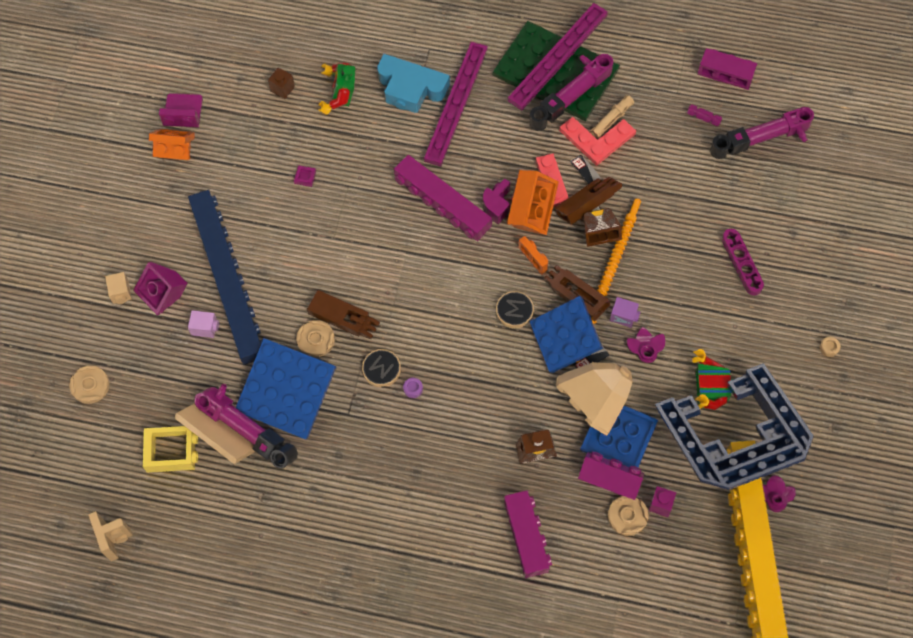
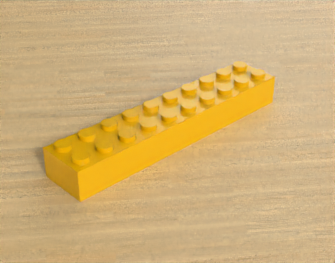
(756, 557)

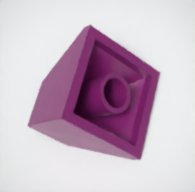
(159, 287)

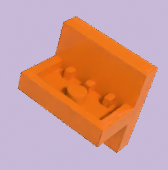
(171, 143)

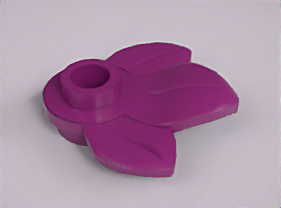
(646, 343)
(777, 491)

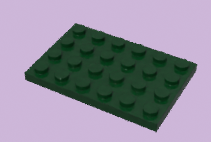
(530, 48)

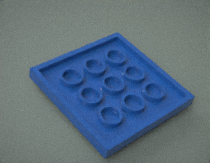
(285, 388)

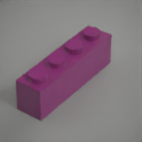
(526, 534)

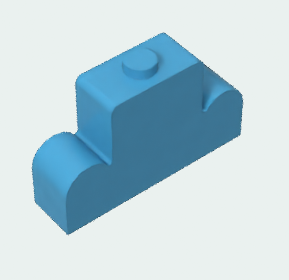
(410, 83)

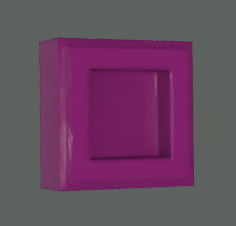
(305, 176)

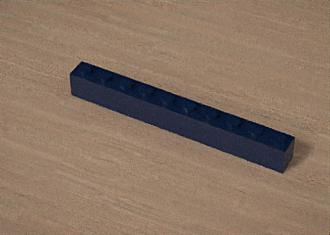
(226, 276)

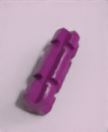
(704, 115)

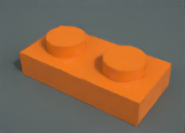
(530, 250)

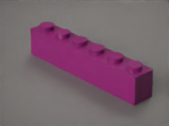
(443, 198)

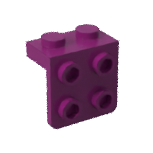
(182, 110)

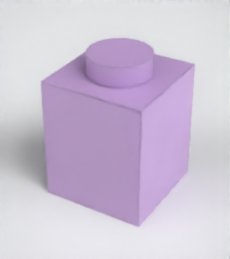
(203, 324)

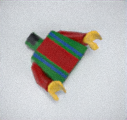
(342, 86)
(711, 382)

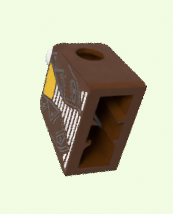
(601, 227)
(535, 446)

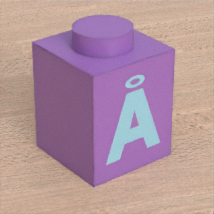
(625, 312)

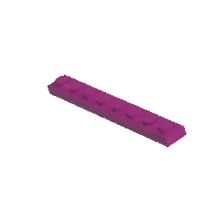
(557, 56)
(455, 104)

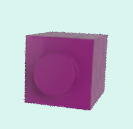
(662, 501)

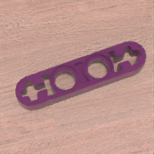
(746, 260)

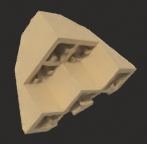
(597, 391)

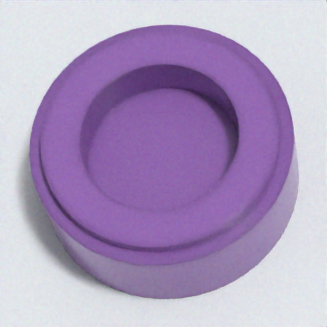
(413, 387)

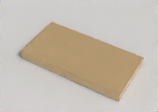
(215, 434)

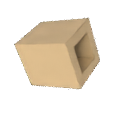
(118, 288)

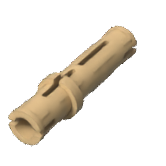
(617, 112)

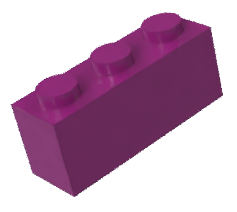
(727, 68)
(611, 475)

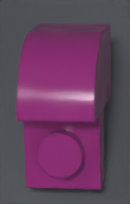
(493, 201)

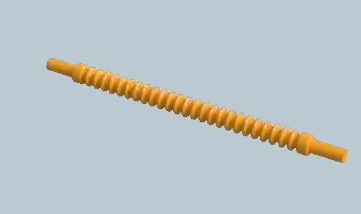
(630, 219)

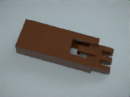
(587, 199)
(594, 300)
(335, 310)

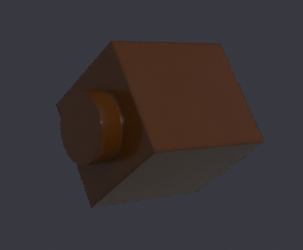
(281, 83)

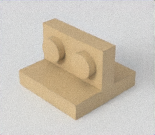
(109, 533)

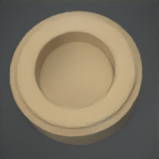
(830, 346)

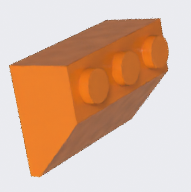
(532, 202)

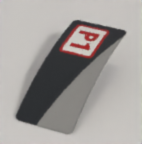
(585, 169)
(595, 357)

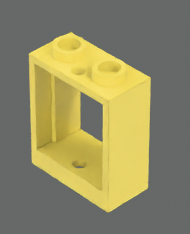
(149, 450)

